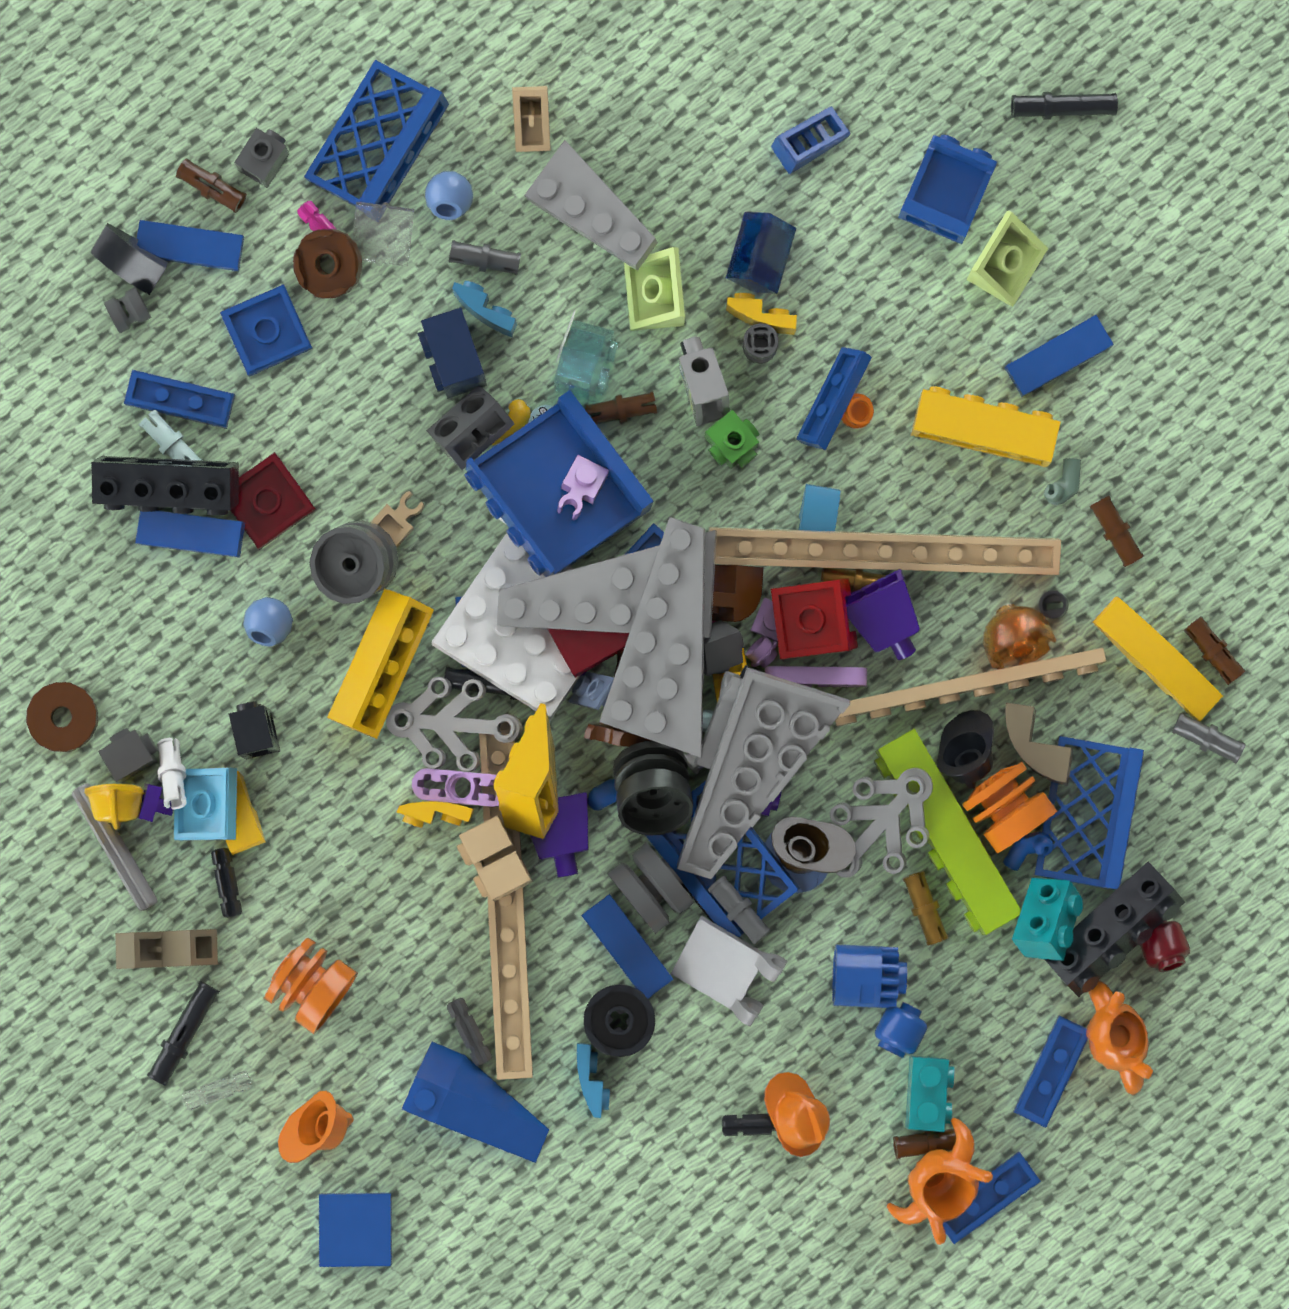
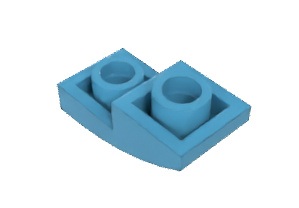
(475, 302)
(819, 508)
(593, 1091)

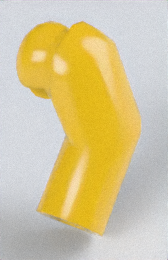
(519, 414)

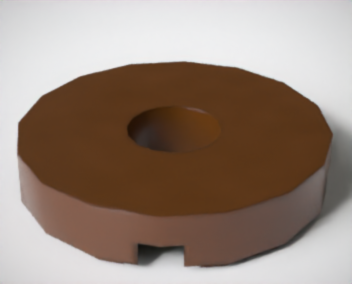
(346, 258)
(41, 712)

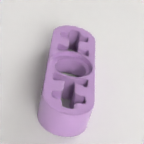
(821, 675)
(453, 776)

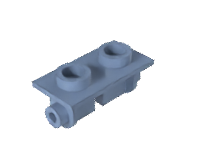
(591, 690)

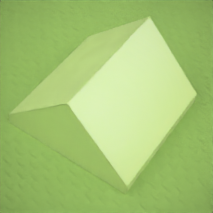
(1008, 260)
(656, 292)

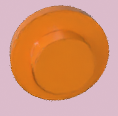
(858, 412)

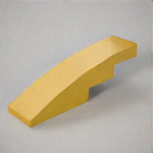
(1157, 658)

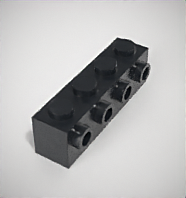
(165, 483)
(1117, 928)

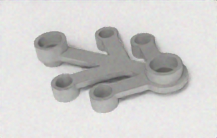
(446, 722)
(887, 817)

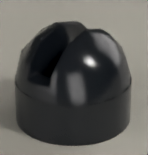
(1053, 597)

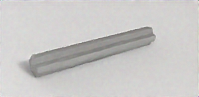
(117, 854)

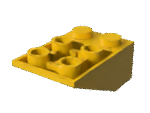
(529, 780)

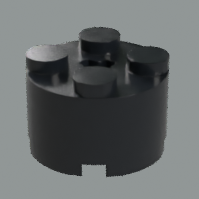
(618, 1041)

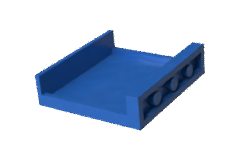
(525, 482)

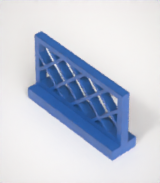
(405, 146)
(1120, 817)
(670, 848)

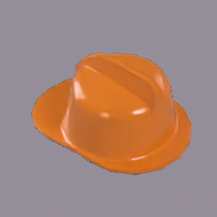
(796, 1114)
(313, 1127)

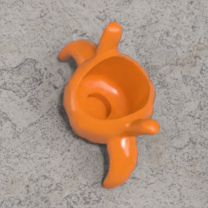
(1118, 1037)
(943, 1184)

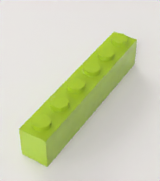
(952, 839)

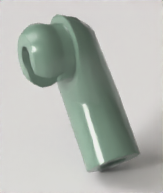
(1066, 486)

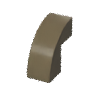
(1046, 760)
(166, 948)

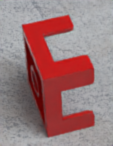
(813, 619)

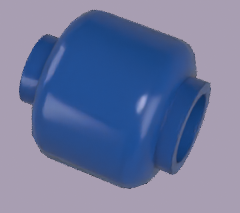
(901, 1030)

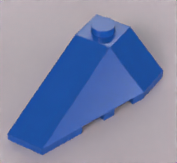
(468, 1101)

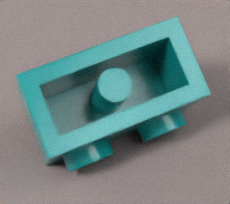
(1047, 919)
(928, 1093)

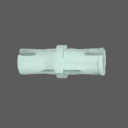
(168, 440)

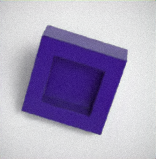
(153, 803)

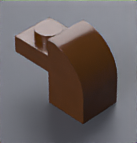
(736, 592)

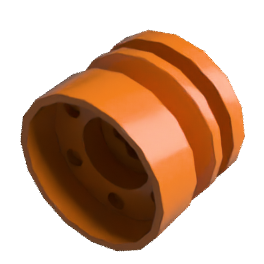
(1009, 807)
(310, 985)

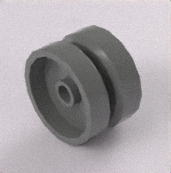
(353, 562)
(651, 887)

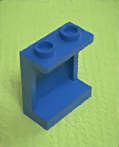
(948, 188)

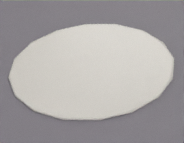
(565, 337)

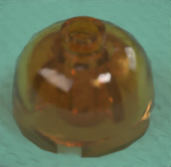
(1017, 634)

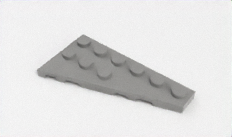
(595, 595)
(663, 659)
(759, 753)

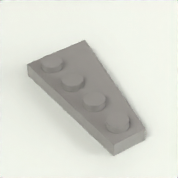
(588, 206)

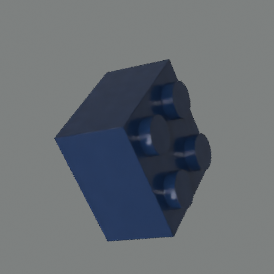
(454, 353)

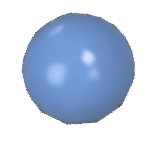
(448, 192)
(267, 621)

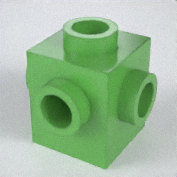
(732, 428)

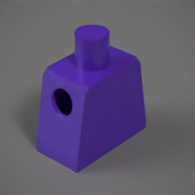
(885, 615)
(566, 834)

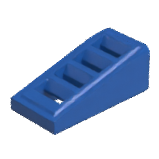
(793, 161)

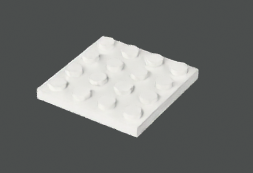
(512, 658)

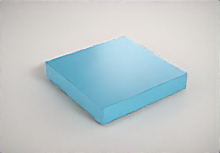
(209, 806)

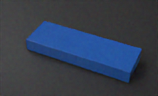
(191, 245)
(1059, 356)
(833, 398)
(179, 399)
(190, 533)
(627, 946)
(1051, 1071)
(1008, 1183)

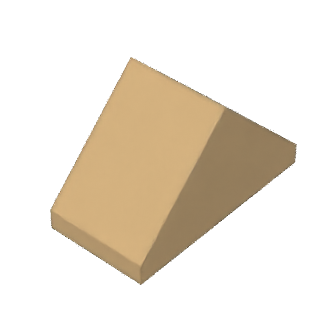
(531, 118)

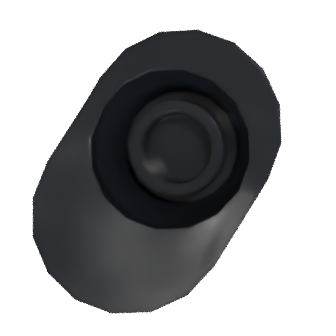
(967, 747)

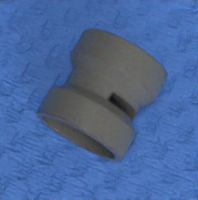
(134, 306)
(760, 349)

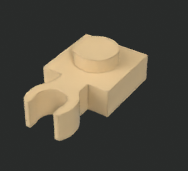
(395, 521)

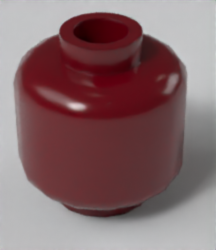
(1166, 947)

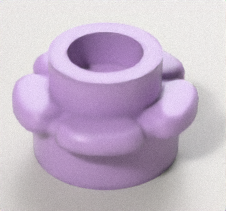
(762, 652)

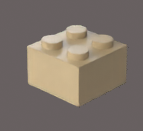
(495, 859)

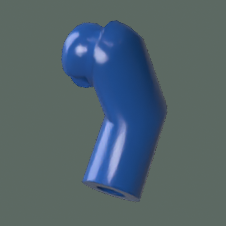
(602, 795)
(1031, 843)

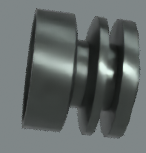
(652, 788)

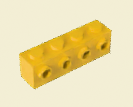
(986, 427)
(380, 663)

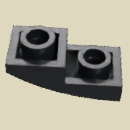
(127, 260)

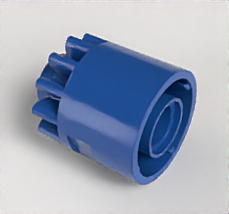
(867, 976)

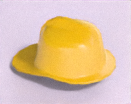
(115, 802)

